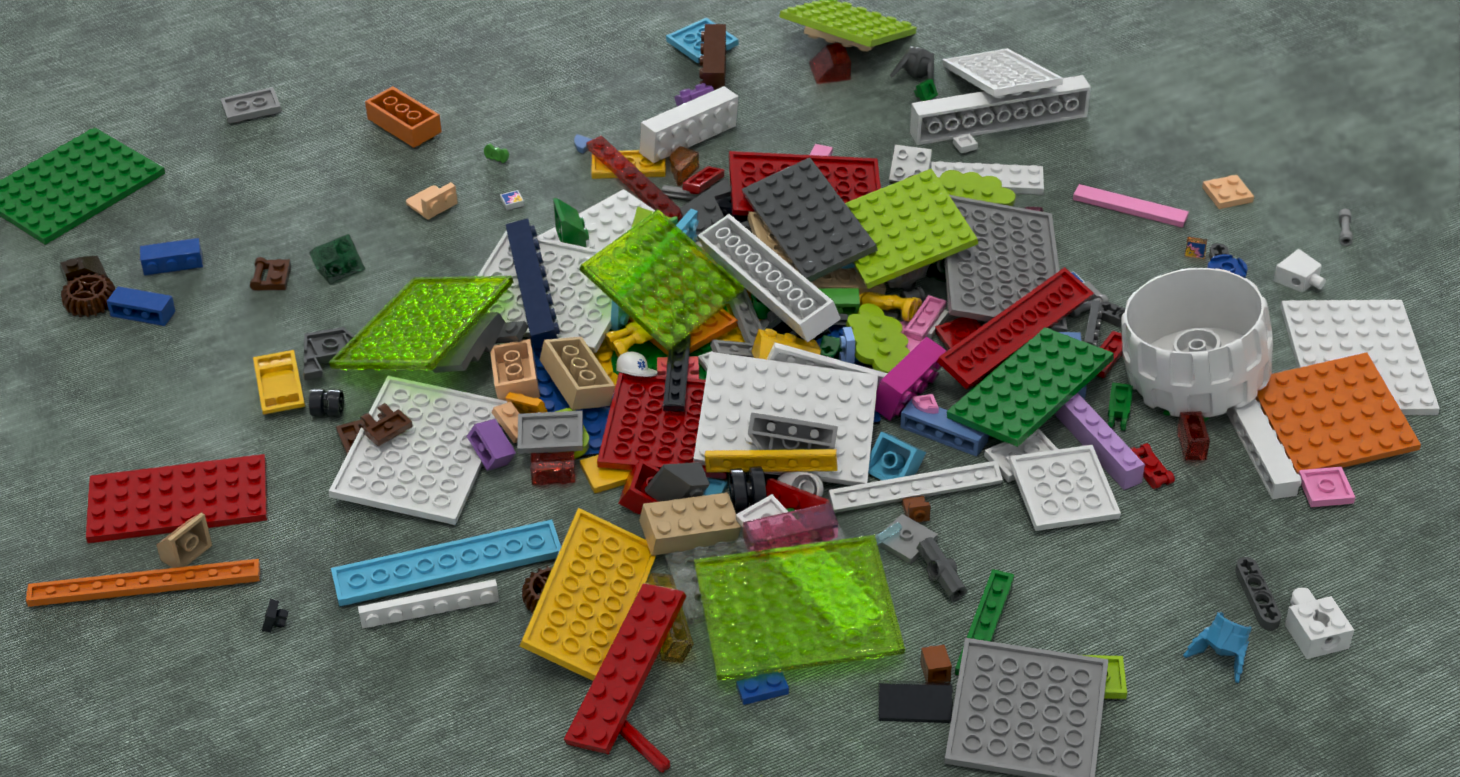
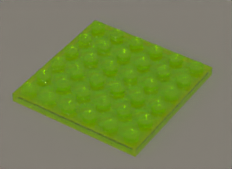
(662, 279)

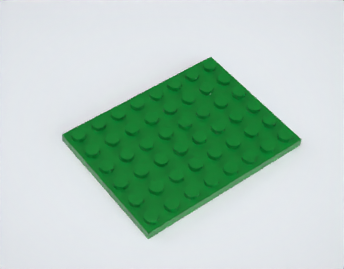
(73, 184)

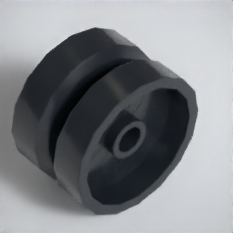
(746, 491)

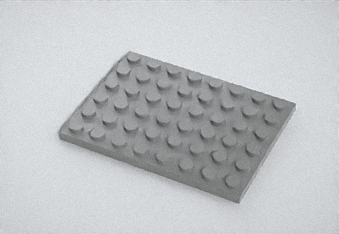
(1011, 259)

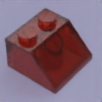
(831, 64)

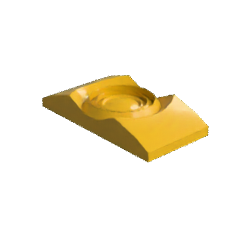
(278, 382)

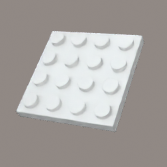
(1064, 487)

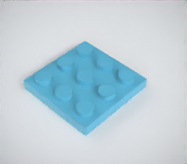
(689, 39)

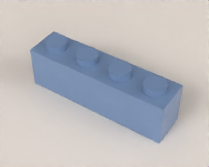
(943, 430)

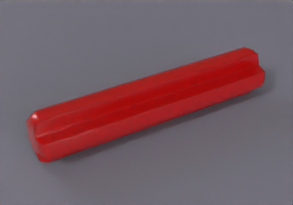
(645, 747)

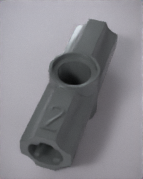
(942, 569)

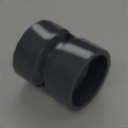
(319, 402)

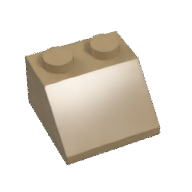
(185, 542)

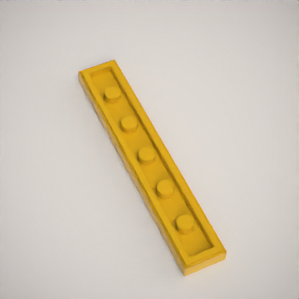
(772, 460)

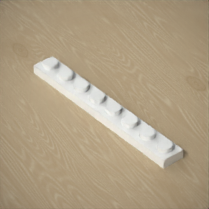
(914, 486)

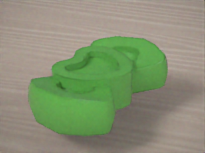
(496, 153)

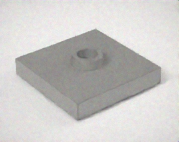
(904, 542)

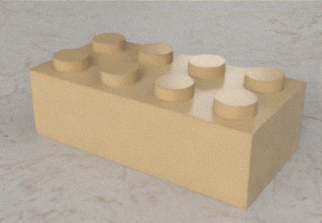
(577, 373)
(688, 523)

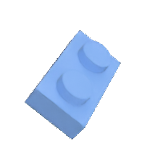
(847, 344)

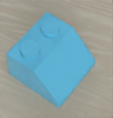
(894, 458)

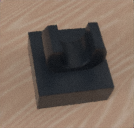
(274, 616)

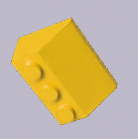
(766, 338)

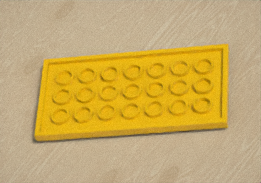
(587, 594)

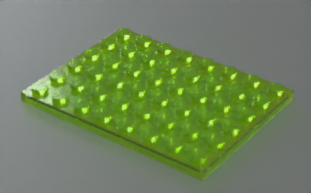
(421, 323)
(797, 607)

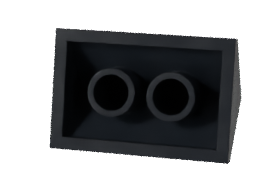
(915, 701)

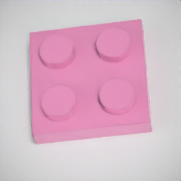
(1326, 487)

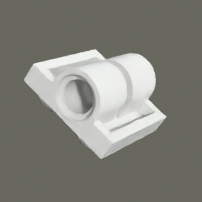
(909, 162)

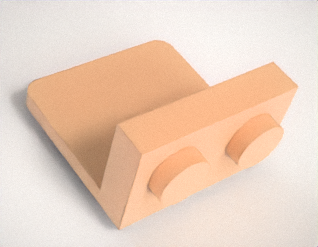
(433, 200)

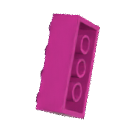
(908, 378)

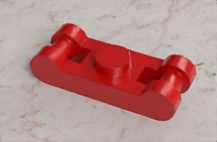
(1154, 470)

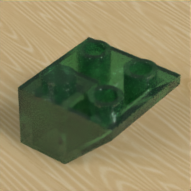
(337, 259)

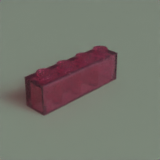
(791, 528)

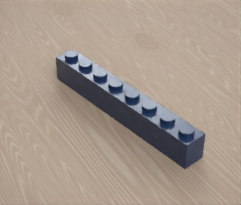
(532, 283)

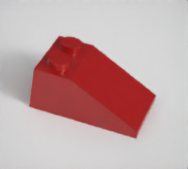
(633, 494)

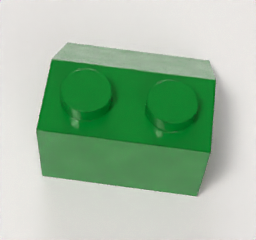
(569, 224)

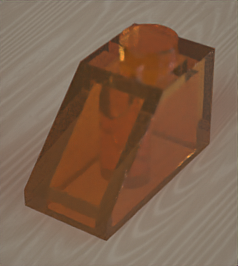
(683, 164)

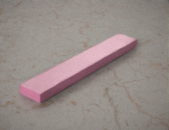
(1130, 205)

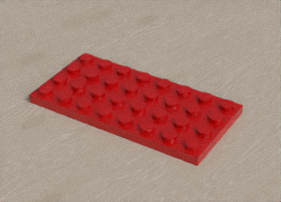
(847, 175)
(168, 496)

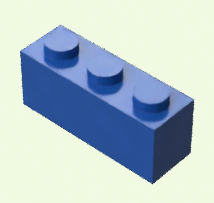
(171, 256)
(141, 306)

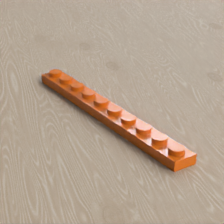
(143, 582)

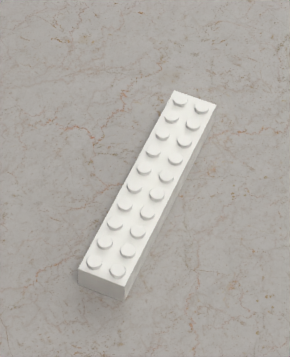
(984, 114)
(769, 278)

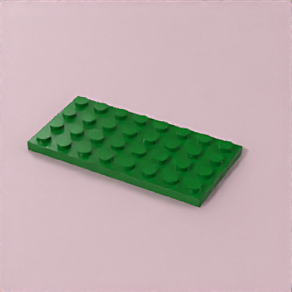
(1030, 386)

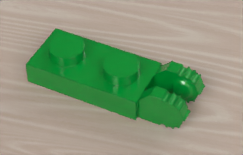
(1119, 404)

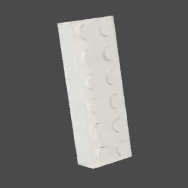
(688, 124)

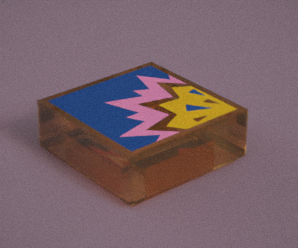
(1195, 247)

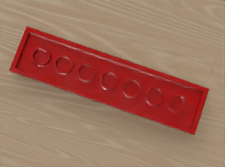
(625, 668)

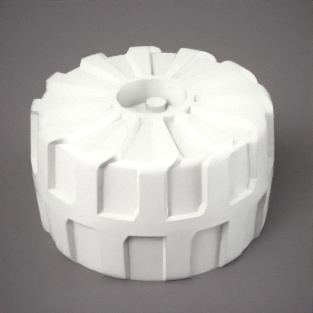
(1197, 341)

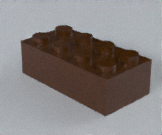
(713, 55)

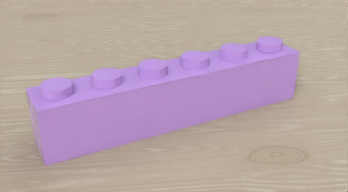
(1111, 451)

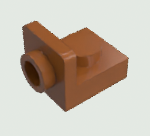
(917, 508)

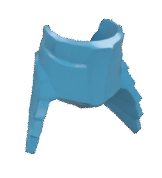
(1225, 639)

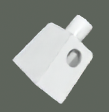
(1299, 272)

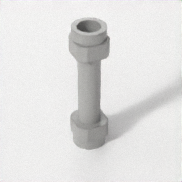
(1346, 235)

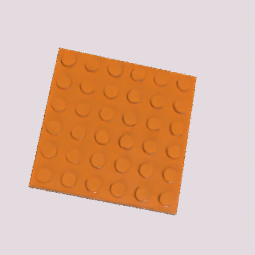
(1335, 414)

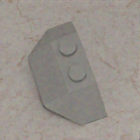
(784, 433)

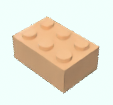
(514, 369)

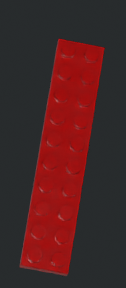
(1014, 327)

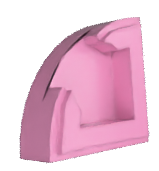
(926, 403)

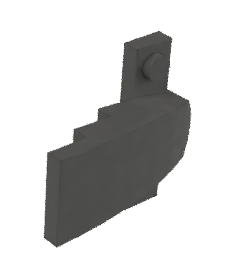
(479, 339)

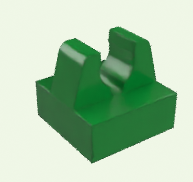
(926, 90)

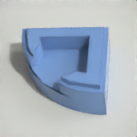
(580, 143)

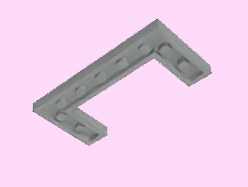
(748, 324)

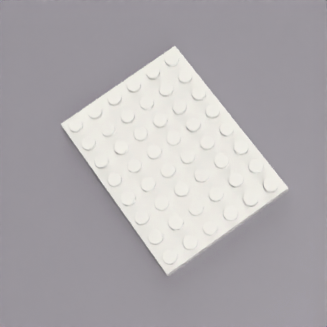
(577, 301)
(1345, 328)
(793, 391)
(427, 466)

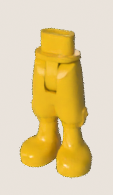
(891, 302)
(623, 339)

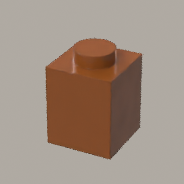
(935, 664)

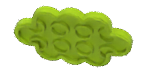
(976, 187)
(877, 338)

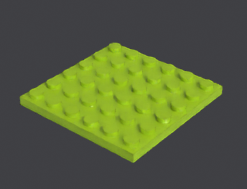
(848, 22)
(911, 225)

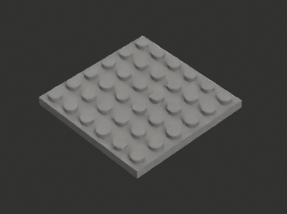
(1026, 711)

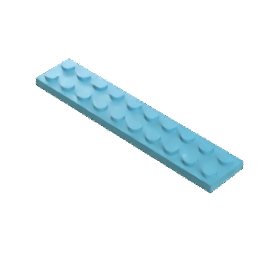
(445, 562)

